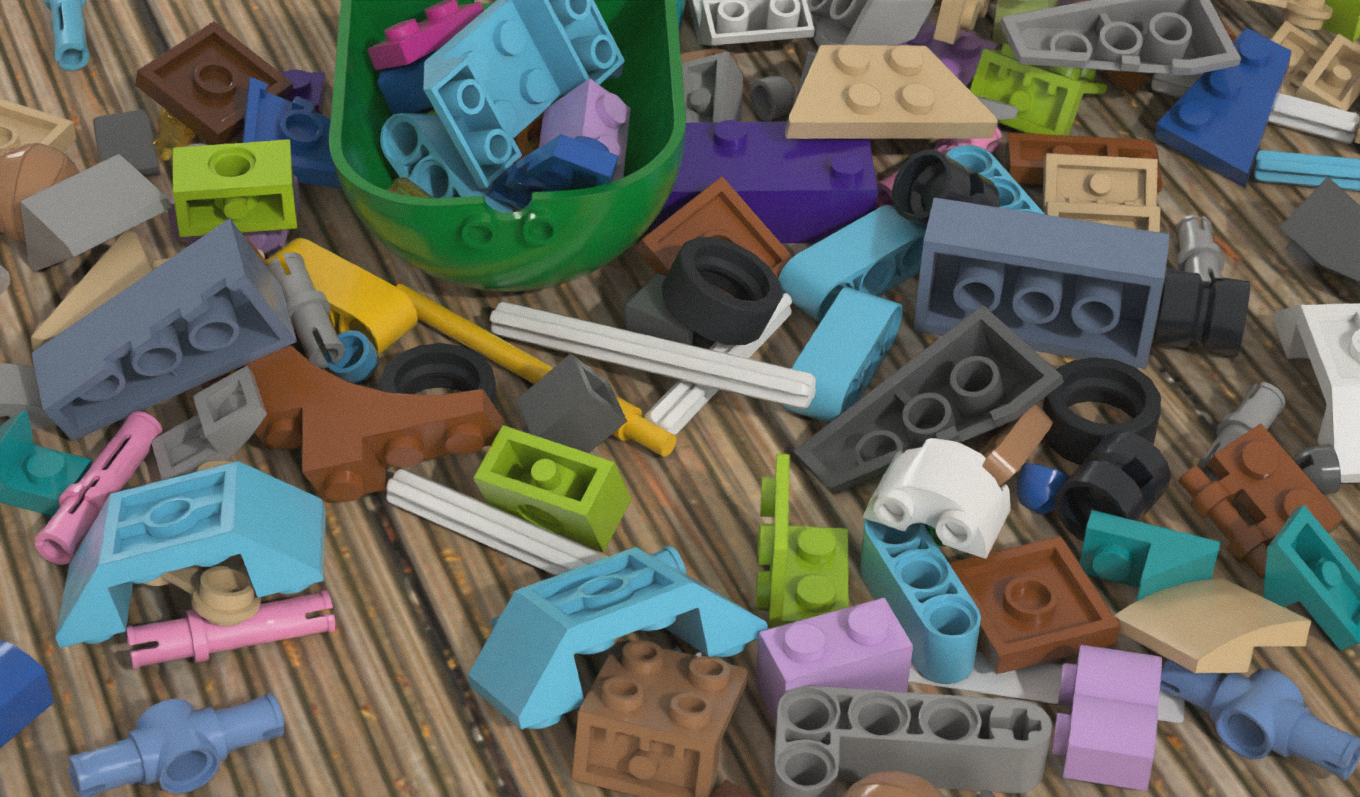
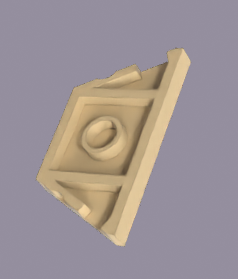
(885, 96)

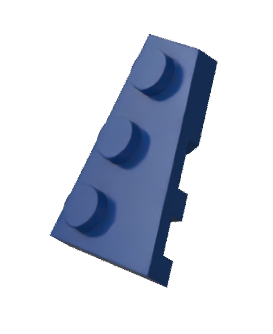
(1229, 108)
(275, 118)
(556, 166)

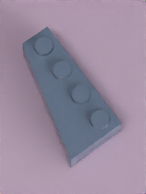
(164, 334)

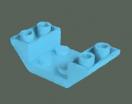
(510, 71)
(187, 524)
(529, 656)

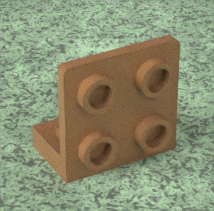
(656, 721)

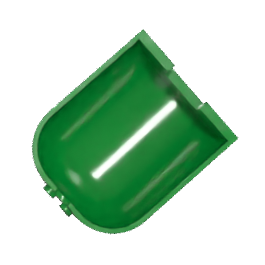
(559, 231)

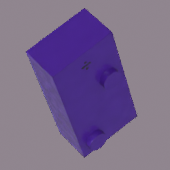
(792, 185)

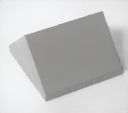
(87, 211)

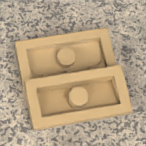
(1319, 71)
(1102, 190)
(1211, 625)

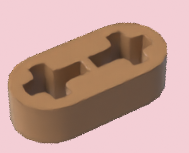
(1012, 443)

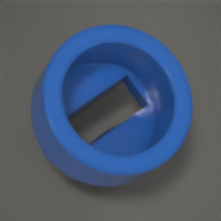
(1038, 487)

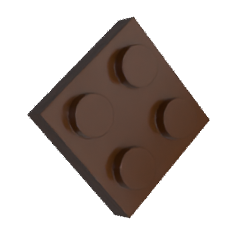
(208, 81)

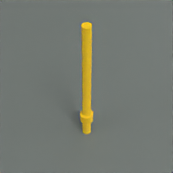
(529, 367)

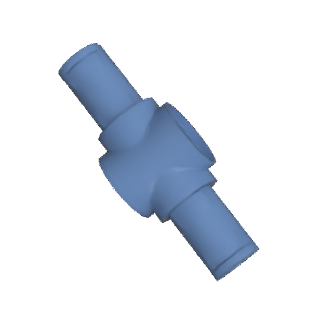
(1264, 716)
(176, 746)

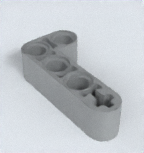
(942, 738)

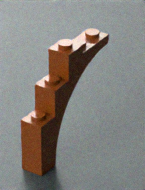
(359, 431)

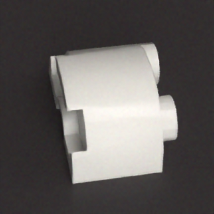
(945, 490)

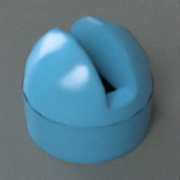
(359, 358)

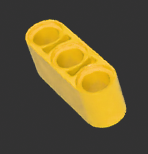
(355, 296)

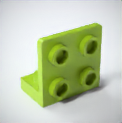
(1043, 94)
(804, 562)

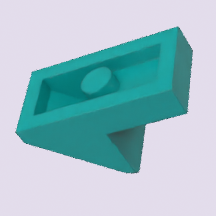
(33, 474)
(1145, 554)
(1313, 569)

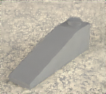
(868, 21)
(1124, 36)

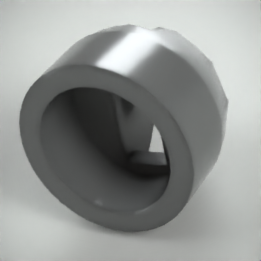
(1321, 467)

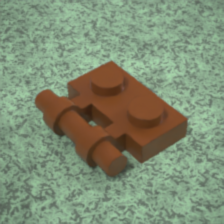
(1265, 484)

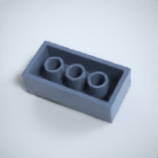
(1046, 277)

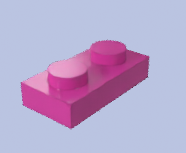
(413, 40)

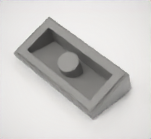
(712, 89)

